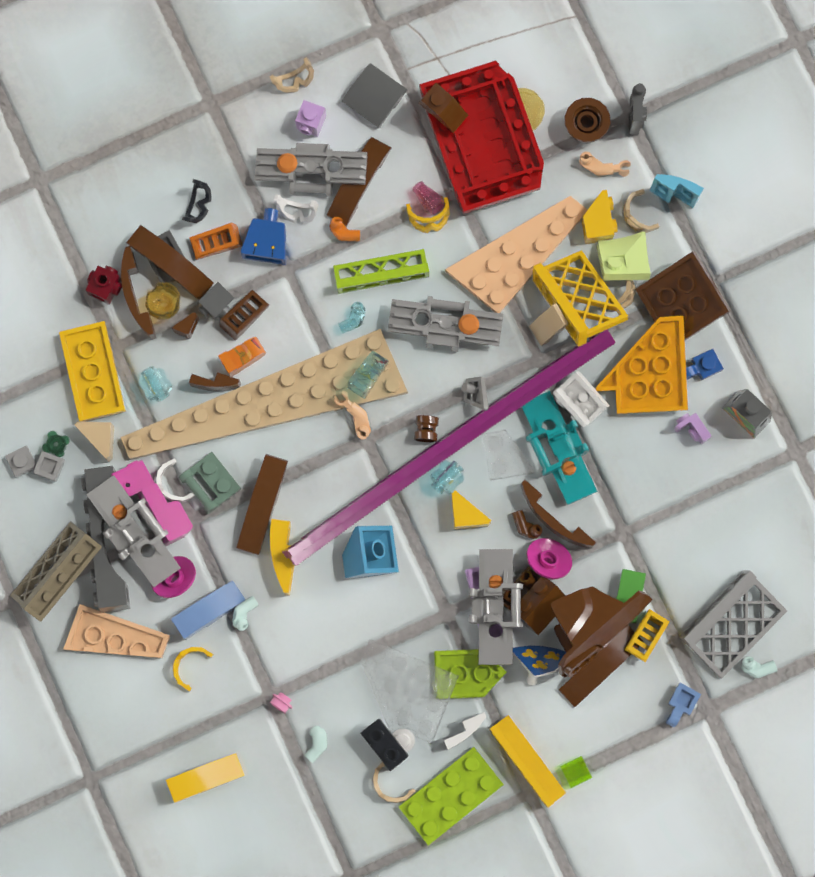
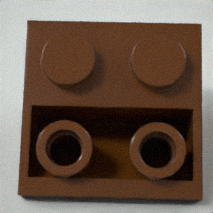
(535, 600)

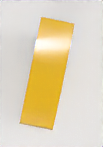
(279, 542)
(205, 777)

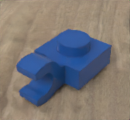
(704, 365)

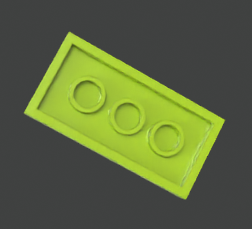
(451, 796)

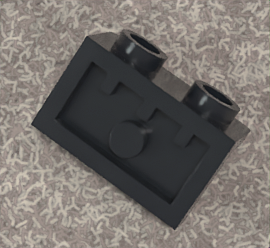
(384, 744)

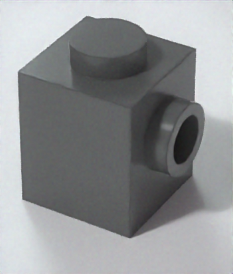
(215, 302)

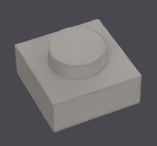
(21, 461)
(49, 466)

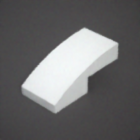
(470, 726)

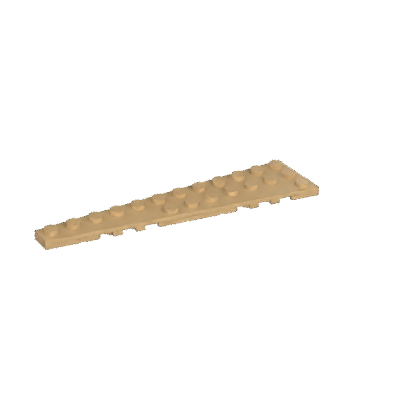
(276, 399)

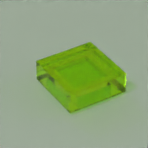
(576, 772)

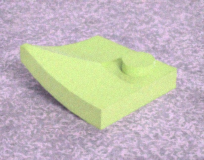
(624, 258)

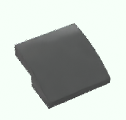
(374, 95)

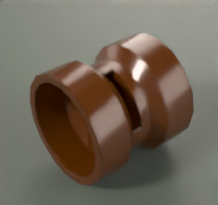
(426, 428)

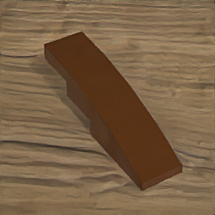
(262, 504)

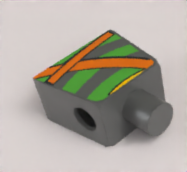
(748, 412)

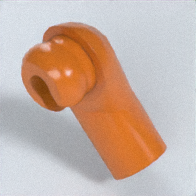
(341, 231)

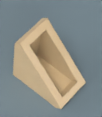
(100, 435)

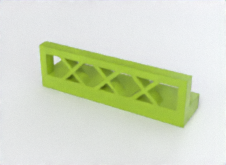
(382, 276)

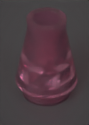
(429, 199)

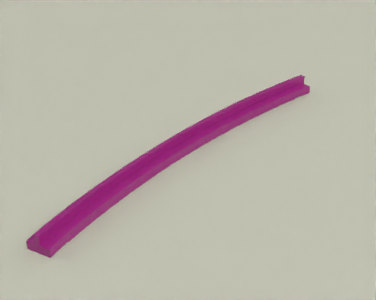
(447, 446)

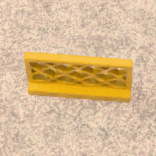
(553, 294)

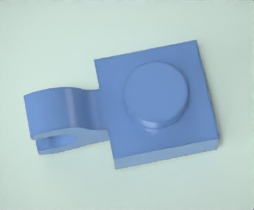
(683, 701)

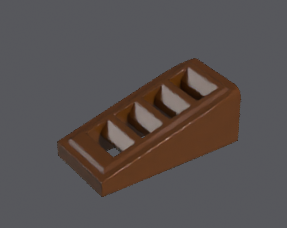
(230, 328)

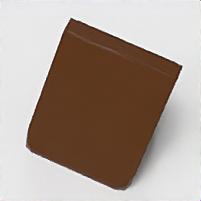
(186, 326)

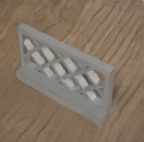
(718, 609)

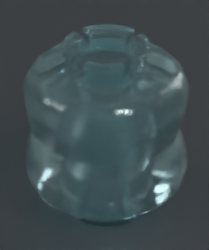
(155, 384)
(447, 477)

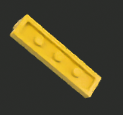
(527, 761)

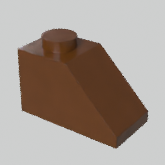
(443, 107)

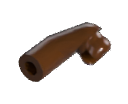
(525, 528)

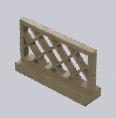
(57, 580)

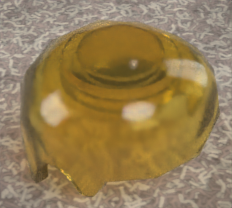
(163, 301)

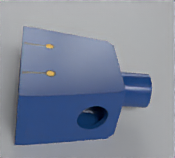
(266, 239)

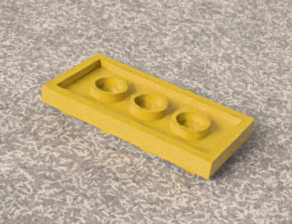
(92, 371)

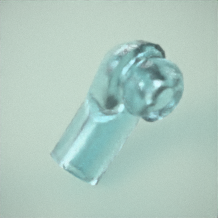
(356, 318)

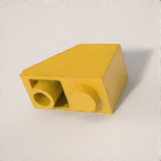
(597, 221)

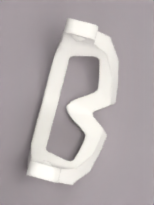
(281, 203)
(159, 482)

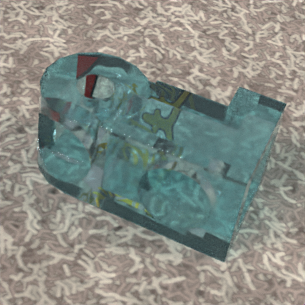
(367, 374)

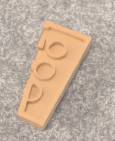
(113, 635)

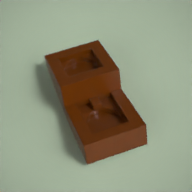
(221, 383)

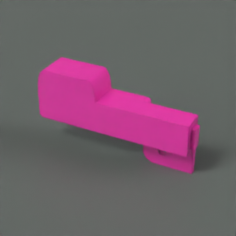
(169, 515)

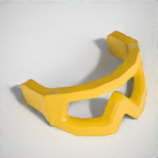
(430, 226)
(178, 659)

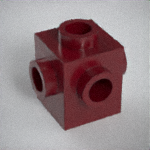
(104, 284)

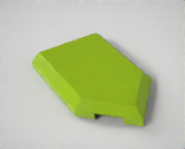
(473, 678)

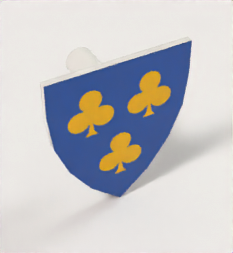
(538, 660)

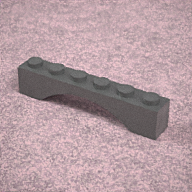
(111, 589)

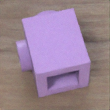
(310, 118)

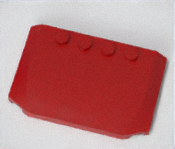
(494, 148)

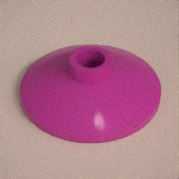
(549, 558)
(179, 581)

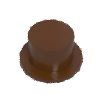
(587, 120)

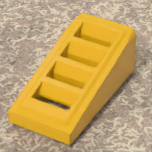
(657, 619)

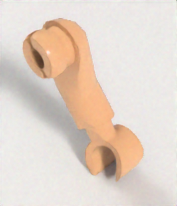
(598, 168)
(359, 415)

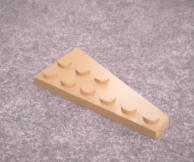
(507, 263)

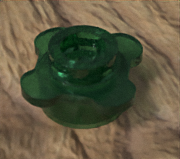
(58, 450)

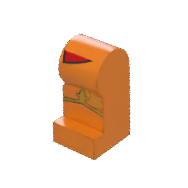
(242, 356)

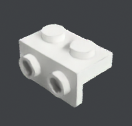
(580, 399)

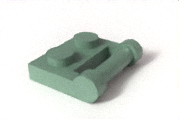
(216, 477)

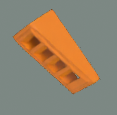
(235, 243)

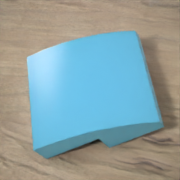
(668, 186)

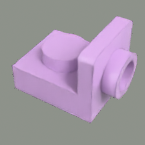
(697, 428)

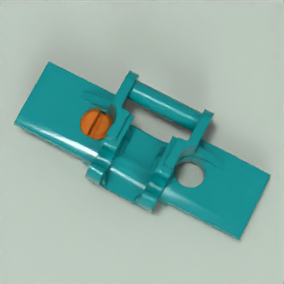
(566, 446)

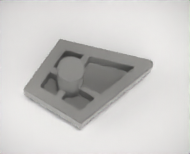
(475, 392)

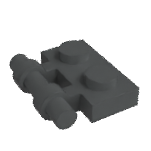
(637, 112)

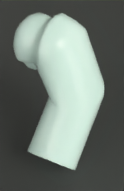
(756, 669)
(319, 740)

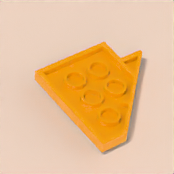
(652, 371)

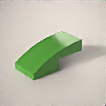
(629, 584)

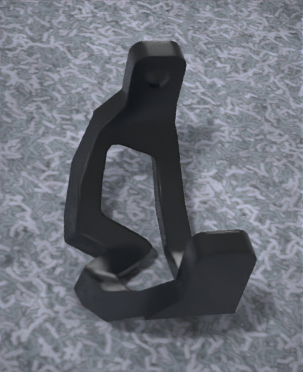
(201, 203)

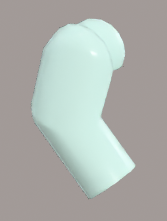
(240, 613)

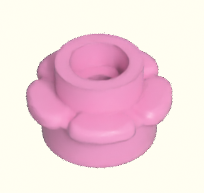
(281, 702)

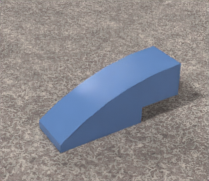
(208, 610)

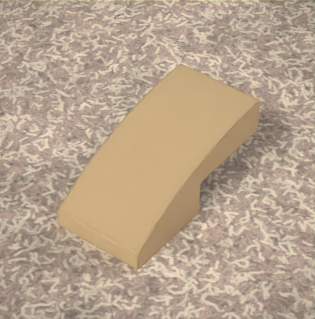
(548, 324)

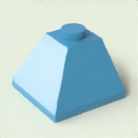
(370, 552)

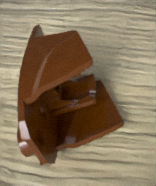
(591, 622)

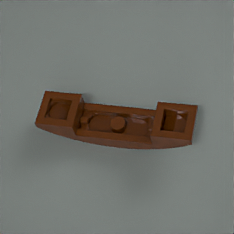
(349, 195)
(170, 262)
(129, 268)
(578, 537)
(594, 673)

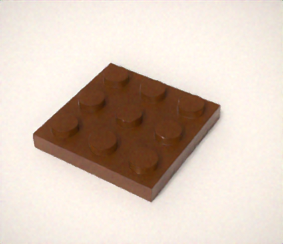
(684, 291)

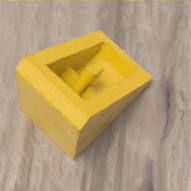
(466, 514)

